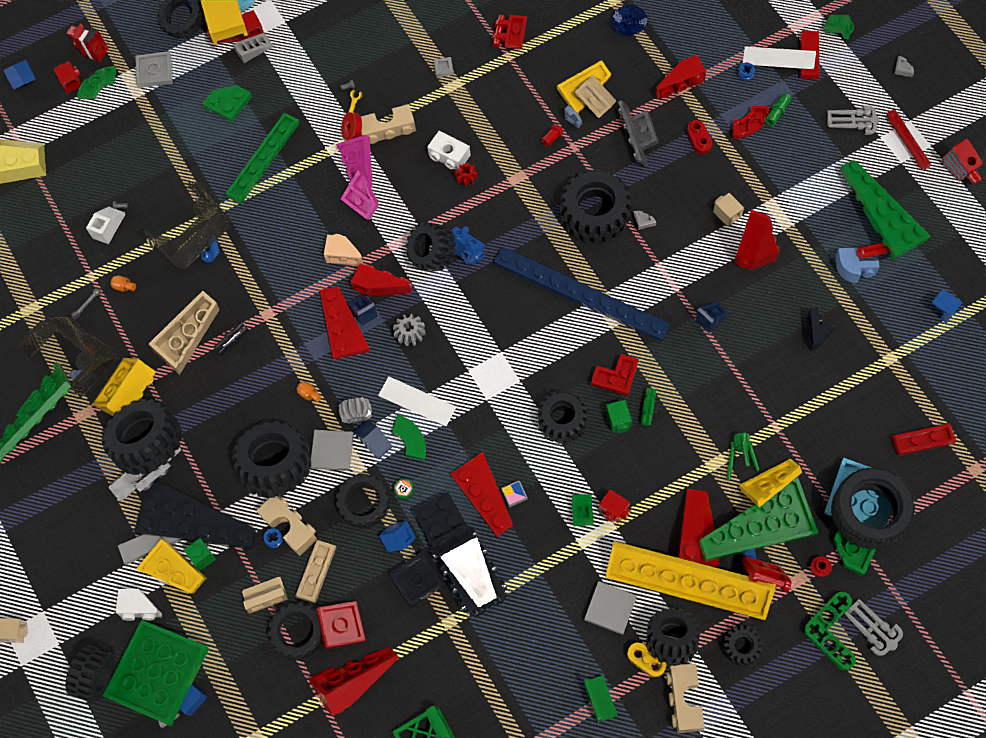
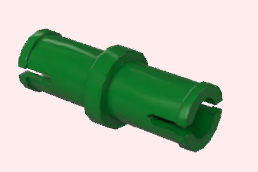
(778, 109)

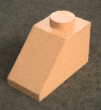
(341, 251)

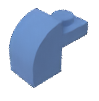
(851, 268)

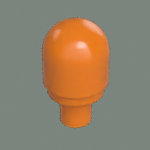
(122, 284)
(308, 391)

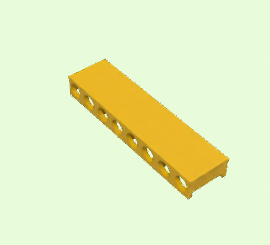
(223, 19)

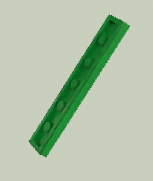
(262, 158)

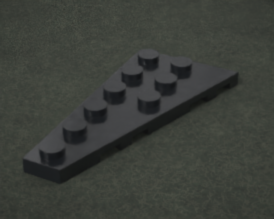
(176, 515)

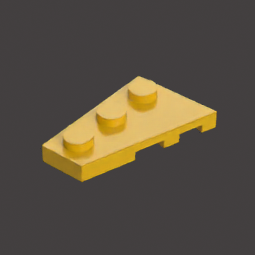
(568, 87)
(770, 482)
(170, 566)

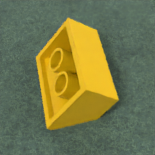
(124, 385)

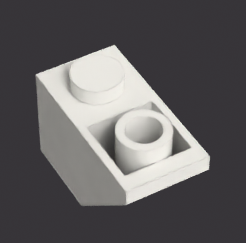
(104, 224)
(135, 603)

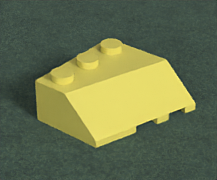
(21, 160)

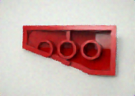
(757, 243)
(695, 526)
(343, 686)

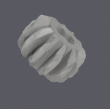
(416, 330)
(355, 410)

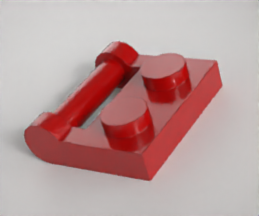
(766, 573)

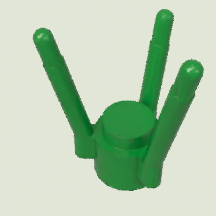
(743, 445)

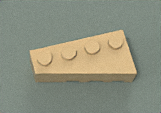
(184, 332)

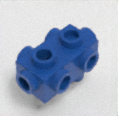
(467, 246)

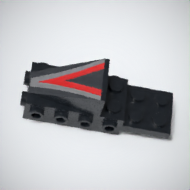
(461, 556)

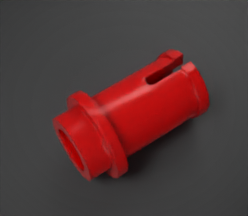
(555, 132)

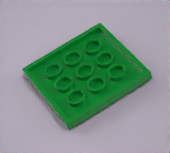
(156, 672)

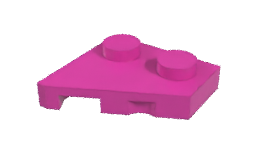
(360, 196)

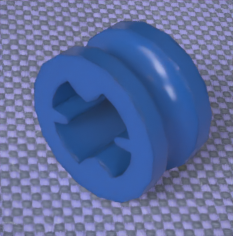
(746, 66)
(273, 544)

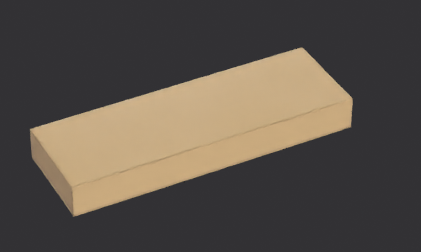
(316, 571)

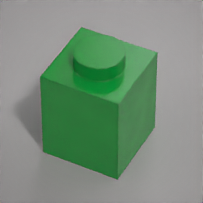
(618, 416)
(199, 554)

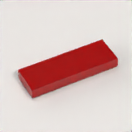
(810, 42)
(923, 439)

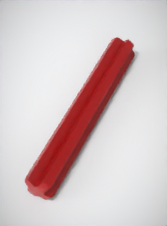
(908, 139)

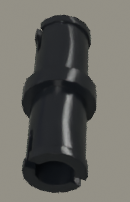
(231, 338)

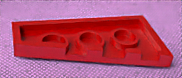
(342, 328)

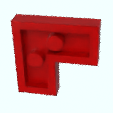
(618, 380)

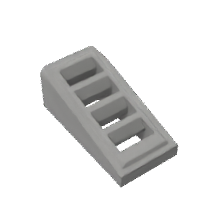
(255, 51)

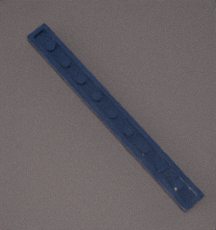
(582, 294)

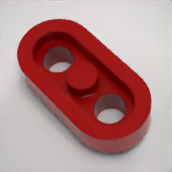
(699, 135)

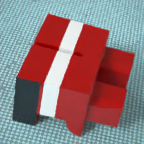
(88, 42)

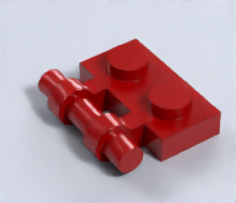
(515, 31)

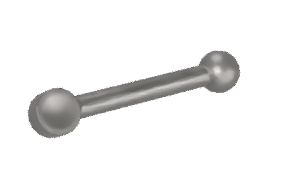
(96, 292)

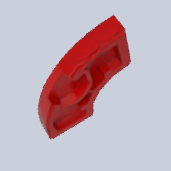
(751, 123)

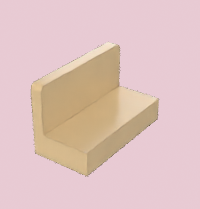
(595, 96)
(264, 595)

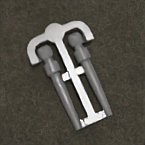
(855, 122)
(878, 645)

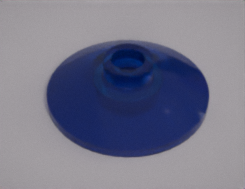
(629, 14)

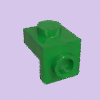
(839, 24)
(582, 510)

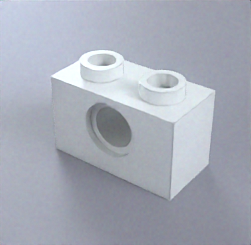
(443, 143)

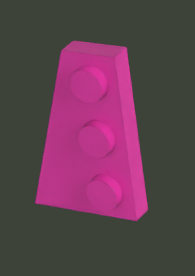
(357, 156)

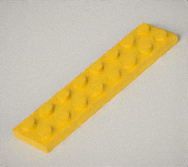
(689, 580)

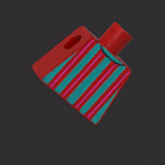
(963, 162)

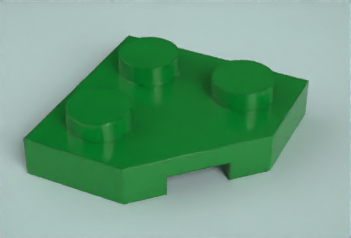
(227, 101)
(852, 556)

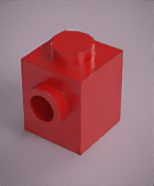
(68, 76)
(614, 507)

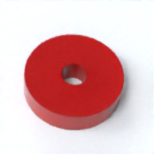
(351, 126)

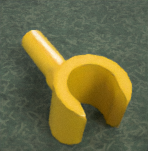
(354, 100)

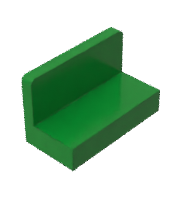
(600, 699)

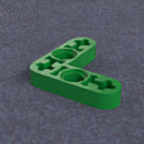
(823, 627)

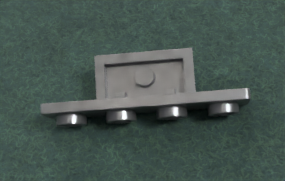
(640, 130)
(128, 483)

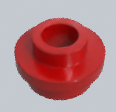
(821, 572)

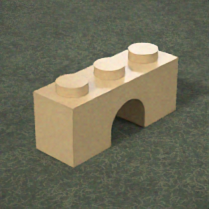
(400, 124)
(299, 536)
(685, 717)

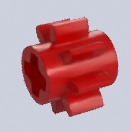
(466, 174)

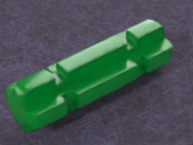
(648, 407)

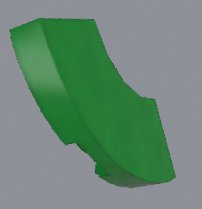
(92, 86)
(411, 436)

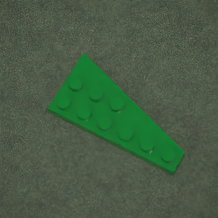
(885, 214)
(34, 408)
(777, 521)

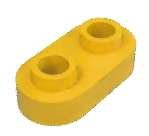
(645, 660)

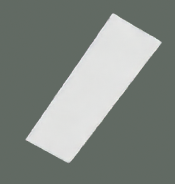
(779, 57)
(417, 401)

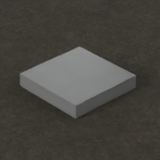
(154, 69)
(332, 450)
(610, 608)

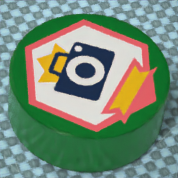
(403, 489)

